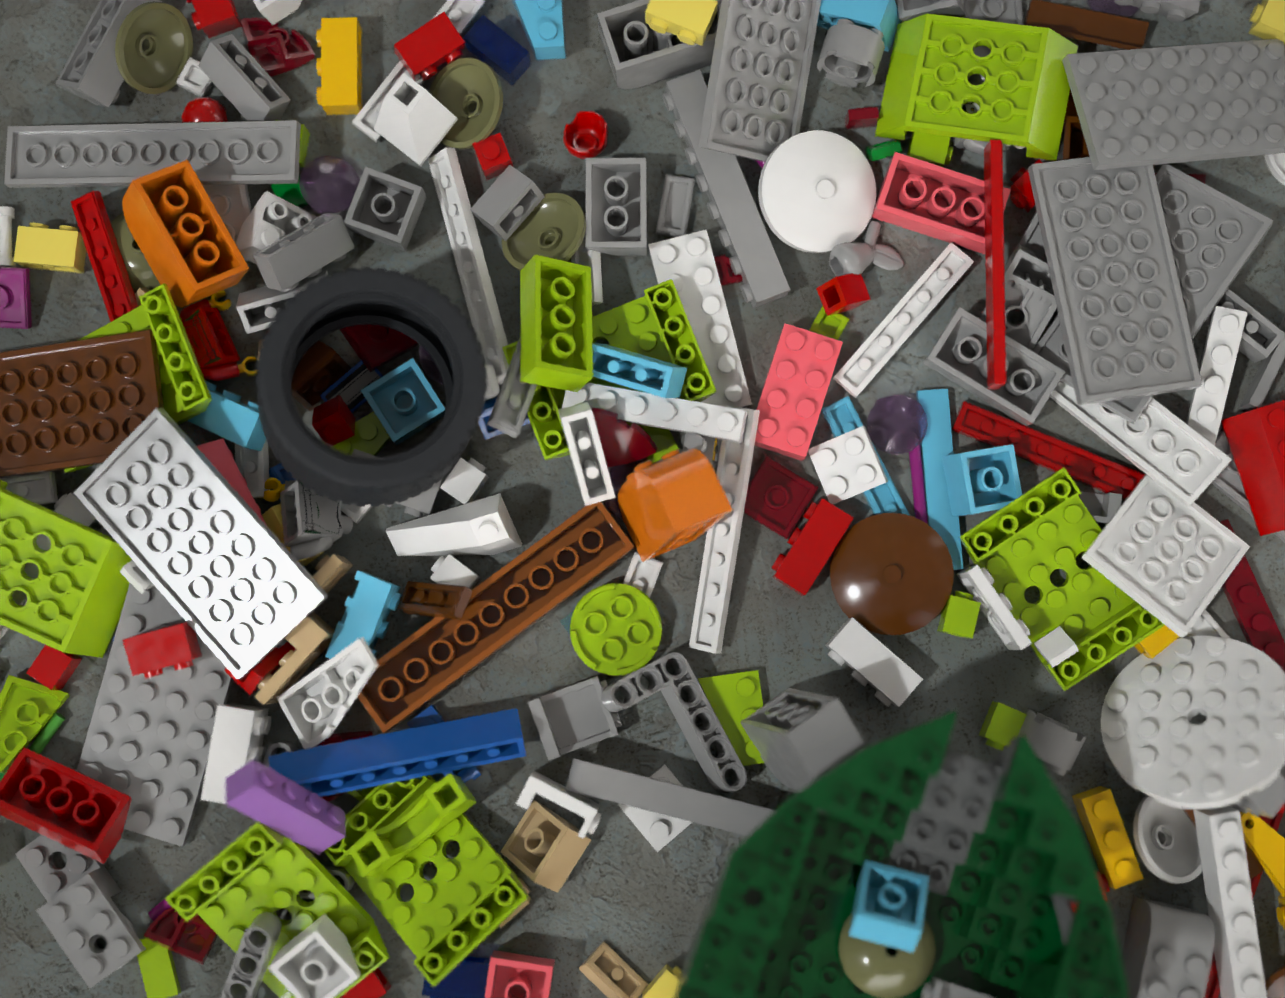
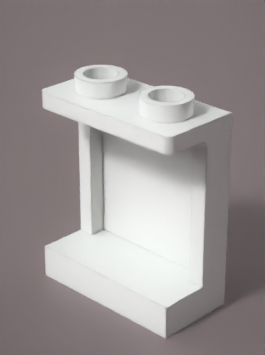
(568, 799)

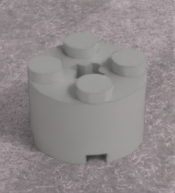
(851, 54)
(1052, 741)

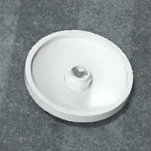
(817, 191)

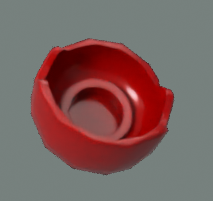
(204, 110)
(586, 135)

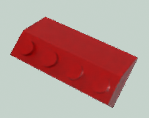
(1259, 456)
(63, 805)

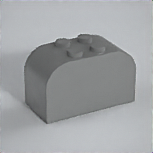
(646, 56)
(802, 736)
(1167, 950)

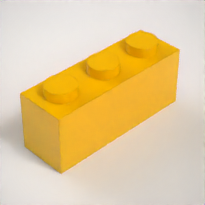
(340, 66)
(1107, 836)

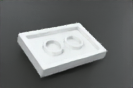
(995, 607)

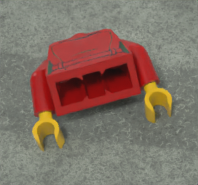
(211, 340)

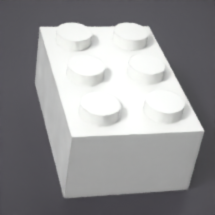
(234, 743)

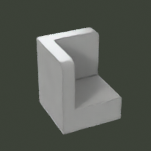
(1101, 506)

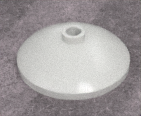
(1166, 841)

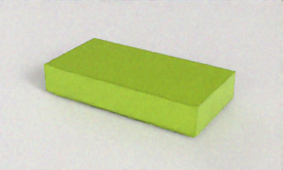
(158, 970)

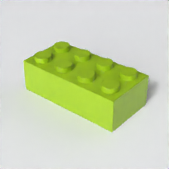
(556, 324)

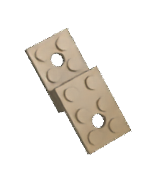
(309, 637)

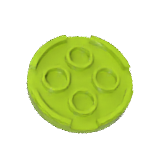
(615, 629)

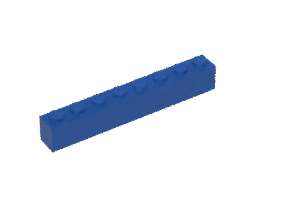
(404, 754)

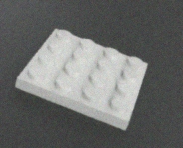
(1166, 554)

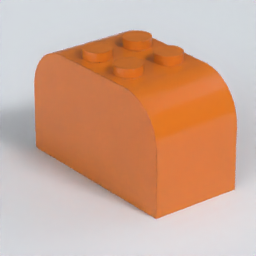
(182, 234)
(671, 502)

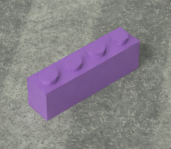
(285, 806)

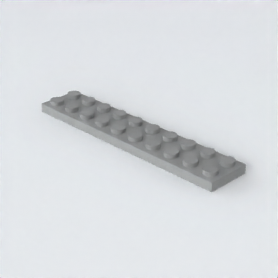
(123, 152)

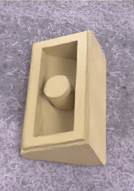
(612, 974)

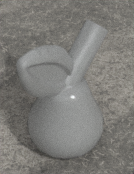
(856, 257)

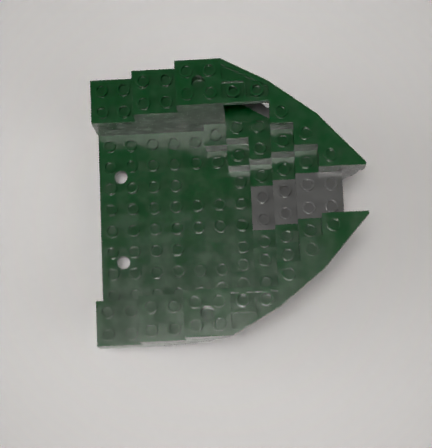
(996, 861)

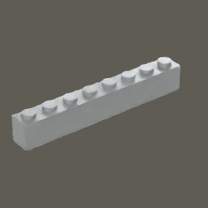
(728, 196)

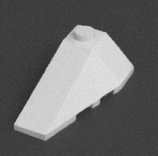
(468, 529)
(326, 694)

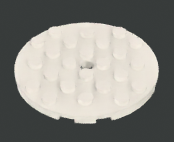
(1207, 763)

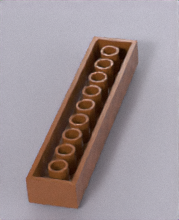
(494, 615)

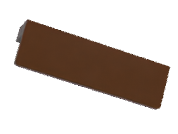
(1087, 25)

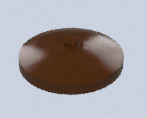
(891, 573)

